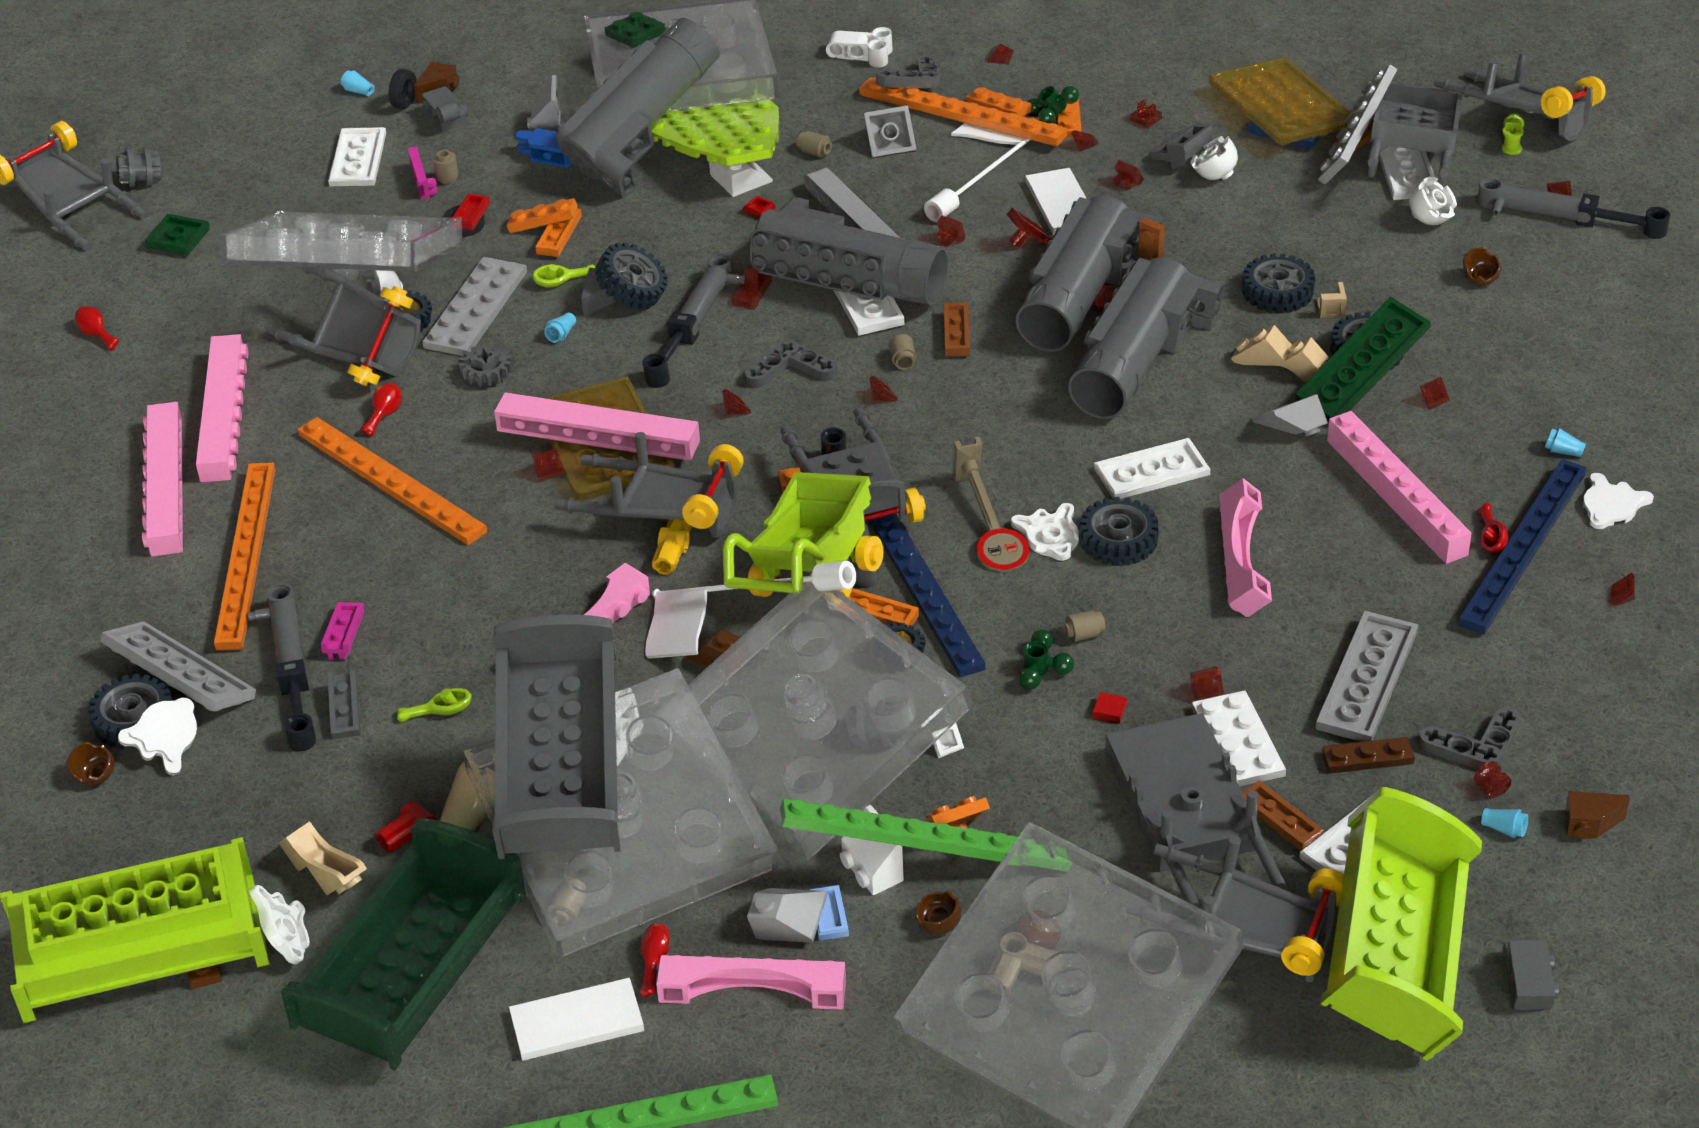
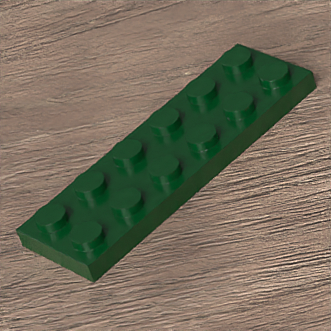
(1365, 358)

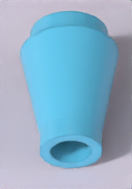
(356, 83)
(558, 328)
(1563, 443)
(1507, 821)

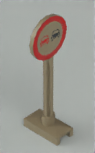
(999, 547)

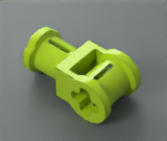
(1512, 134)

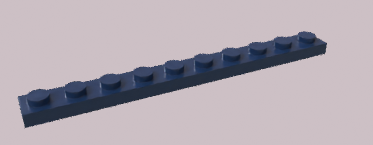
(1522, 547)
(928, 595)

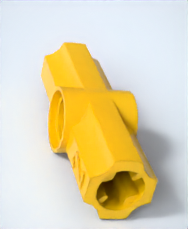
(671, 544)

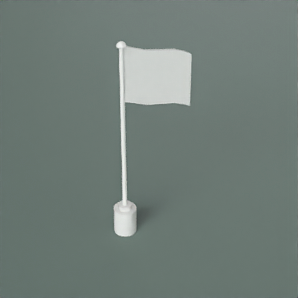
(947, 200)
(682, 611)

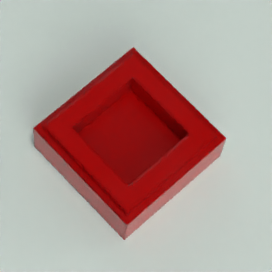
(758, 206)
(1110, 707)

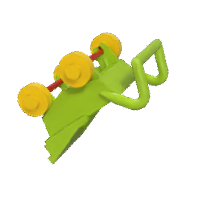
(812, 524)

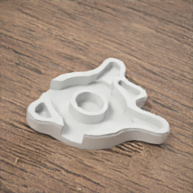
(1611, 502)
(1048, 533)
(163, 731)
(282, 923)

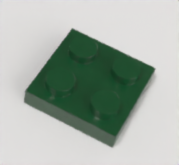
(635, 29)
(177, 234)

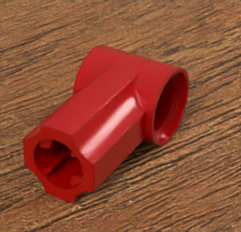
(399, 830)

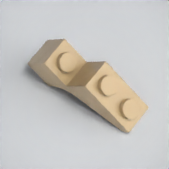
(1273, 349)
(328, 865)

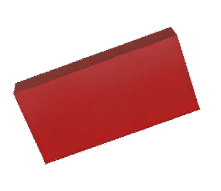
(472, 210)

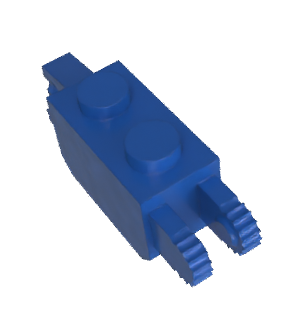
(541, 147)

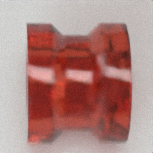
(1492, 779)

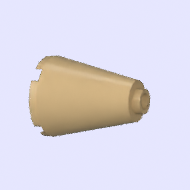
(463, 803)

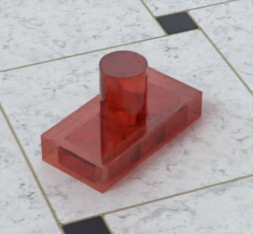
(1026, 229)
(752, 290)

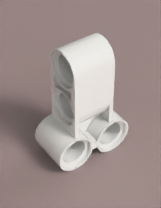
(873, 46)

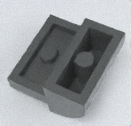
(1183, 145)

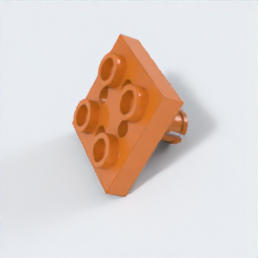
(959, 815)

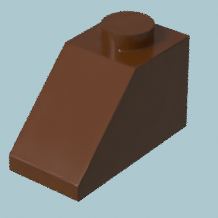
(435, 77)
(713, 646)
(1593, 813)

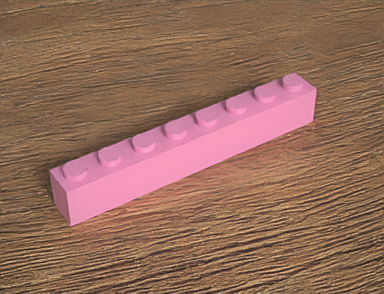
(221, 408)
(596, 426)
(164, 480)
(1399, 487)

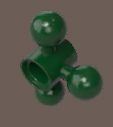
(1052, 102)
(1037, 660)

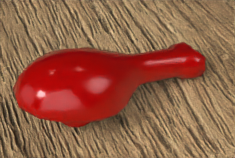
(91, 323)
(385, 402)
(1494, 534)
(652, 946)

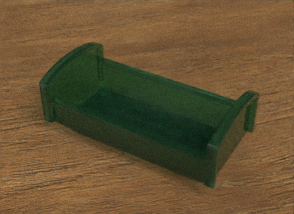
(408, 942)

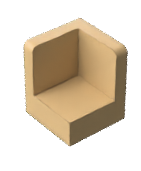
(1333, 304)

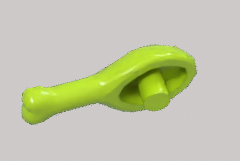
(555, 275)
(444, 703)

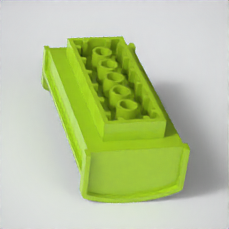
(1402, 920)
(133, 926)

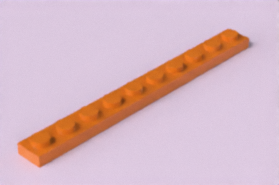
(966, 112)
(393, 481)
(245, 557)

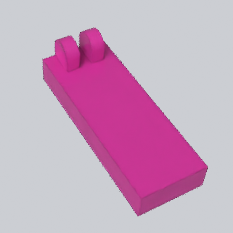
(425, 186)
(342, 629)

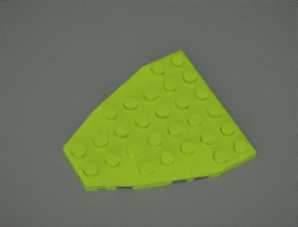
(722, 132)

